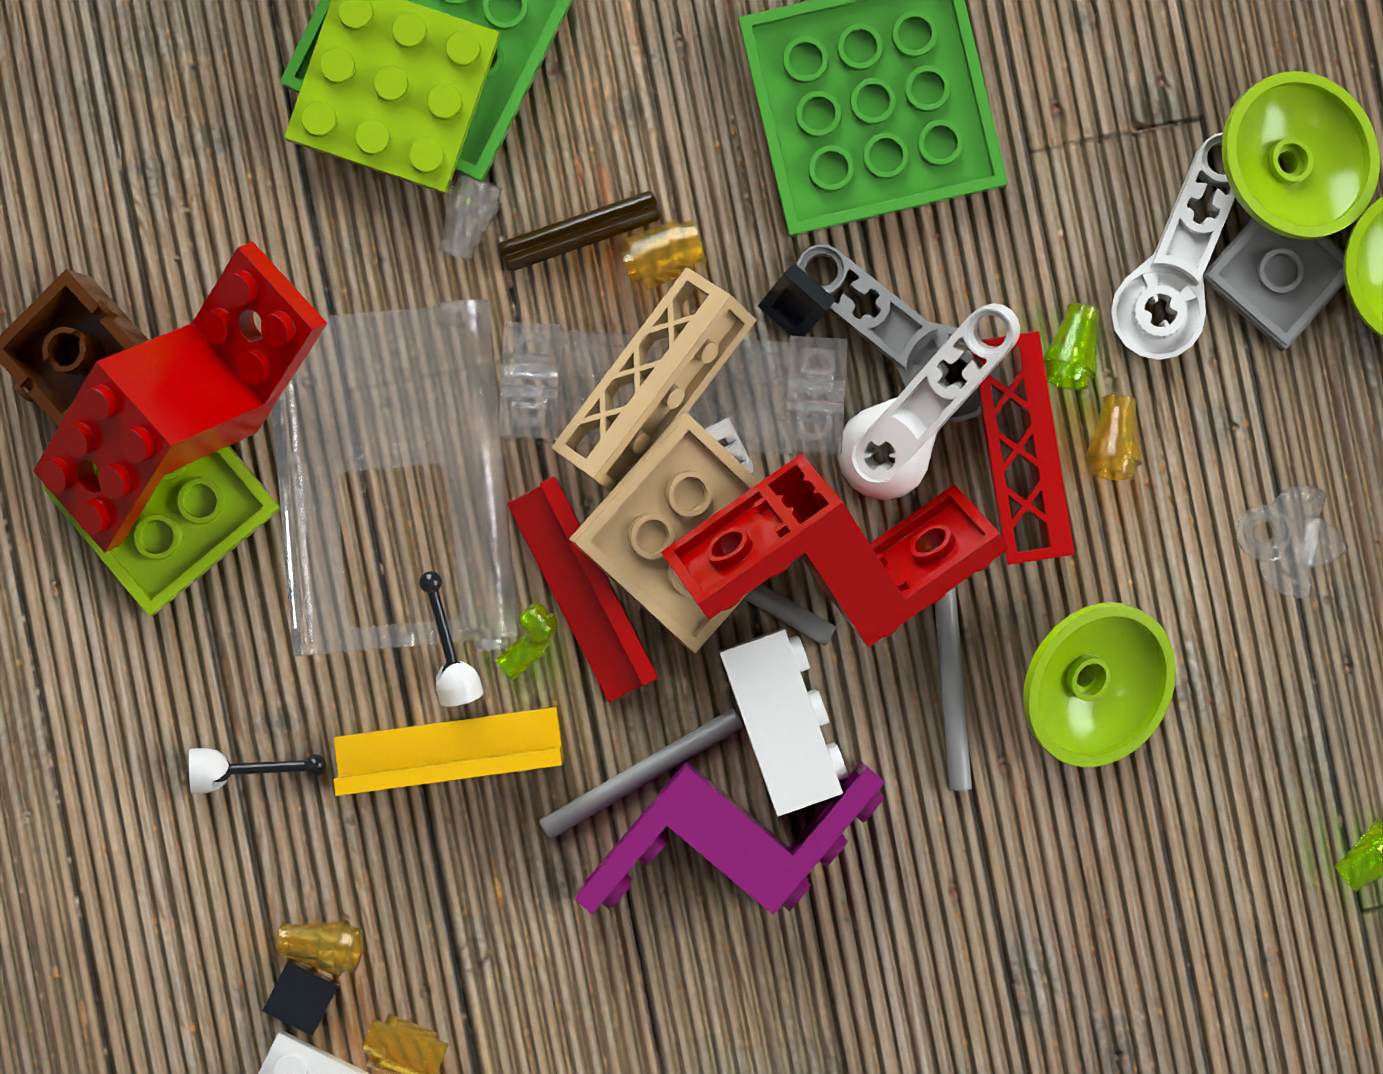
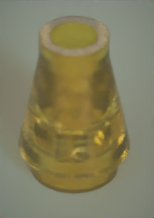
(1115, 442)
(323, 945)

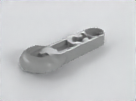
(897, 329)

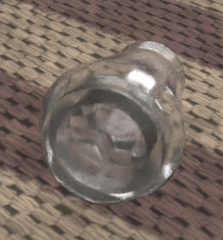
(468, 215)

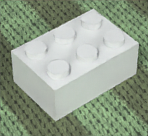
(784, 720)

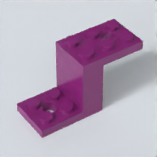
(733, 839)

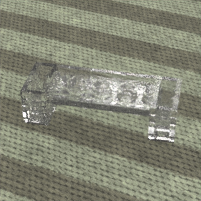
(773, 392)

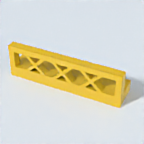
(448, 751)

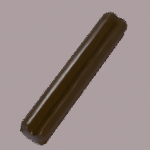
(580, 231)

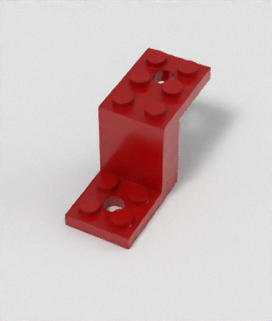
(178, 397)
(869, 583)

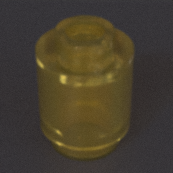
(663, 253)
(403, 1047)

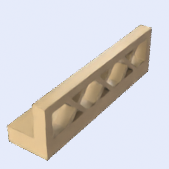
(663, 387)

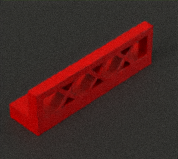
(1041, 455)
(582, 591)

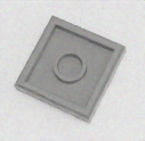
(1277, 279)

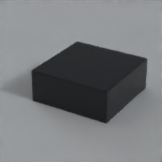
(796, 302)
(301, 997)

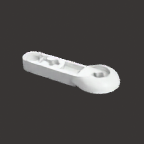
(1175, 269)
(919, 412)

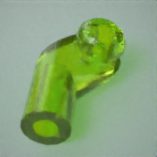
(533, 644)

